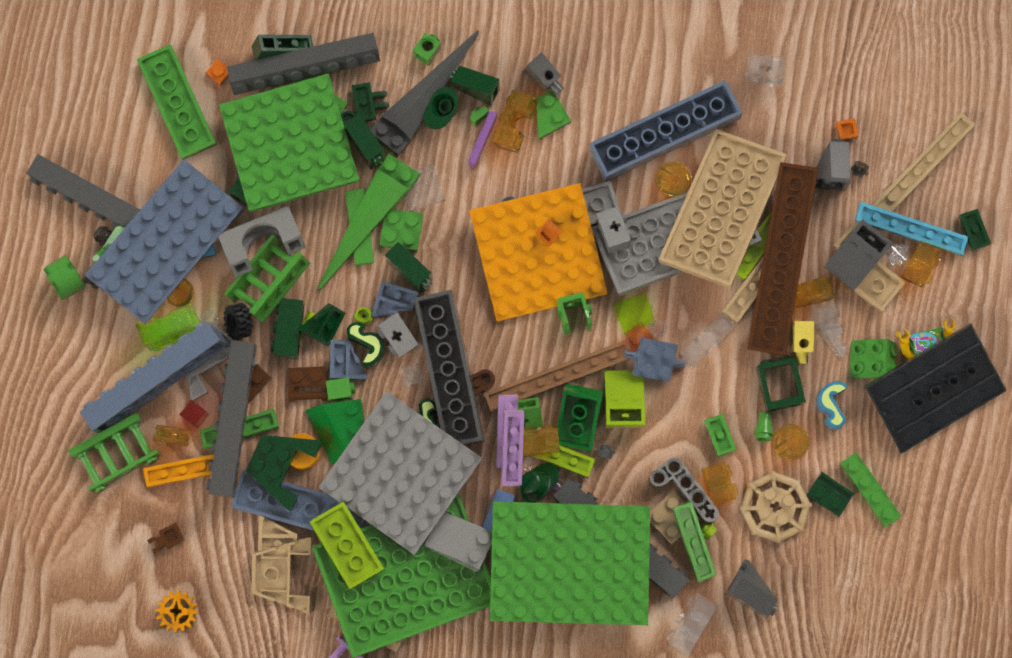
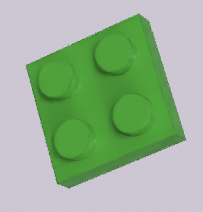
(402, 228)

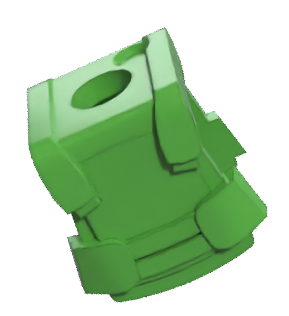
(571, 302)

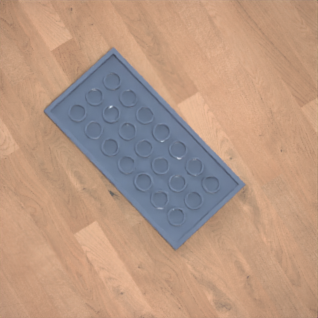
(164, 241)

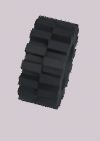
(238, 321)

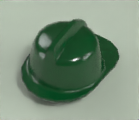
(441, 108)
(538, 482)

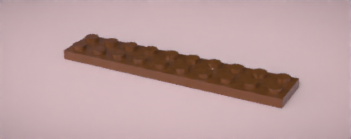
(783, 259)

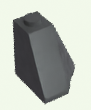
(834, 167)
(752, 591)

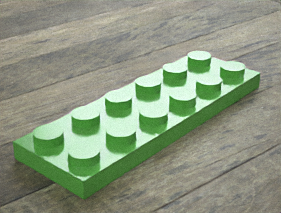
(176, 102)

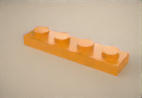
(177, 471)

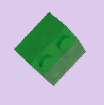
(579, 417)

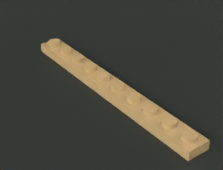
(920, 168)

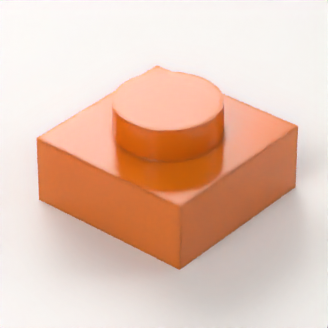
(218, 72)
(847, 129)
(549, 232)

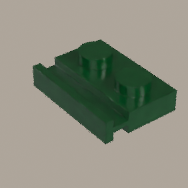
(830, 494)

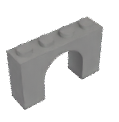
(238, 239)

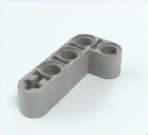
(688, 492)

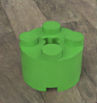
(64, 277)

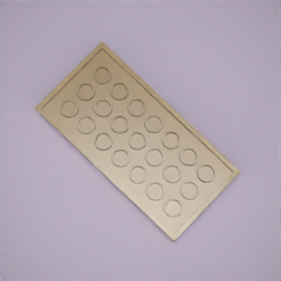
(722, 208)

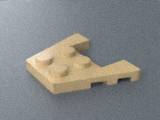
(273, 574)

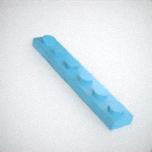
(911, 228)

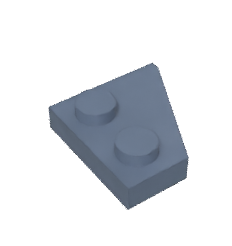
(393, 299)
(344, 361)

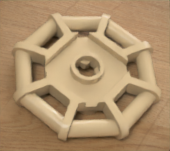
(781, 516)

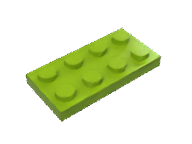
(346, 545)

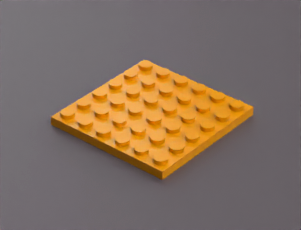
(525, 271)

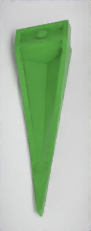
(385, 191)

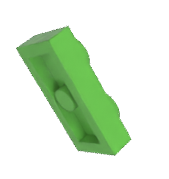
(720, 435)

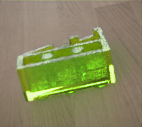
(168, 328)

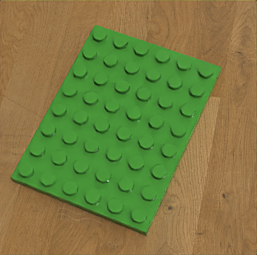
(570, 563)
(407, 595)

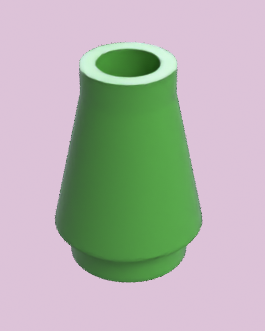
(764, 427)

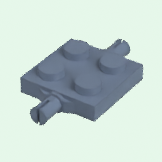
(654, 359)

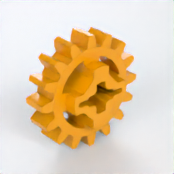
(177, 619)

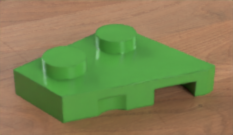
(550, 114)

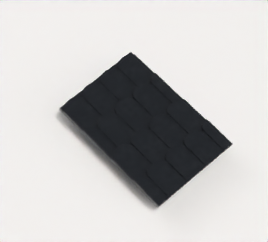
(935, 388)

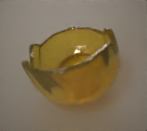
(183, 294)

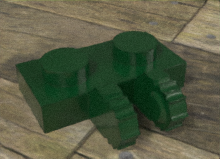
(364, 101)

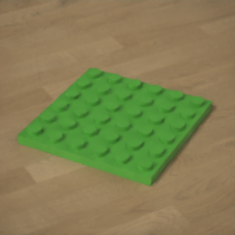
(289, 143)

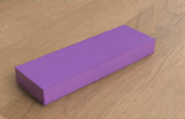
(482, 139)

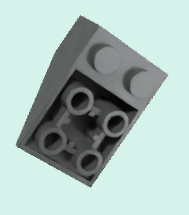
(858, 254)

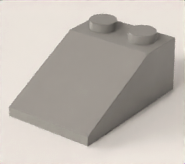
(460, 541)

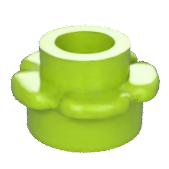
(363, 311)
(708, 530)

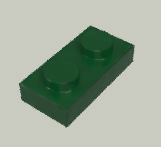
(974, 229)

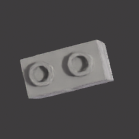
(614, 240)
(396, 324)

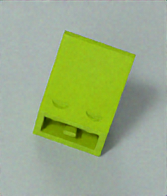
(624, 399)

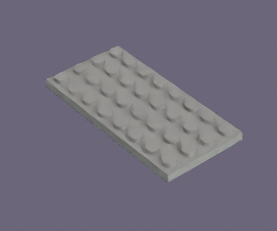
(640, 264)

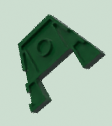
(272, 461)

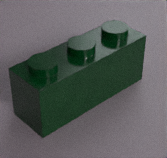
(288, 337)

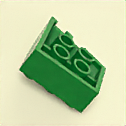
(337, 425)

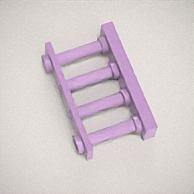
(510, 440)

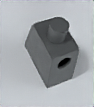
(538, 68)

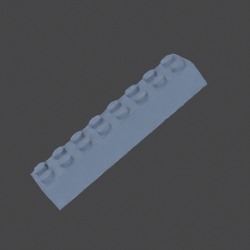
(665, 131)
(154, 377)

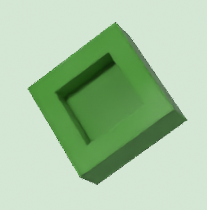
(478, 115)

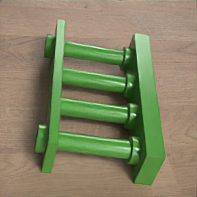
(279, 287)
(99, 442)

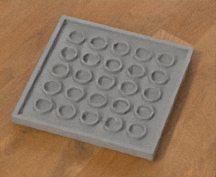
(400, 472)

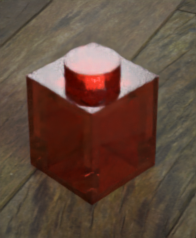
(194, 414)

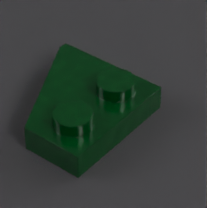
(323, 324)

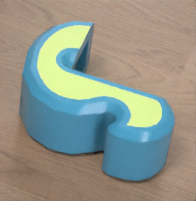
(828, 406)

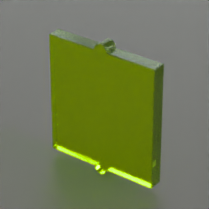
(633, 311)

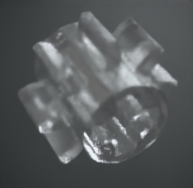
(897, 254)

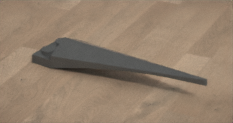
(405, 117)

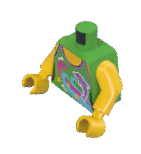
(915, 343)

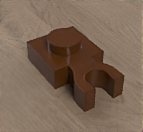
(169, 537)

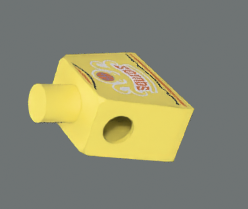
(799, 331)

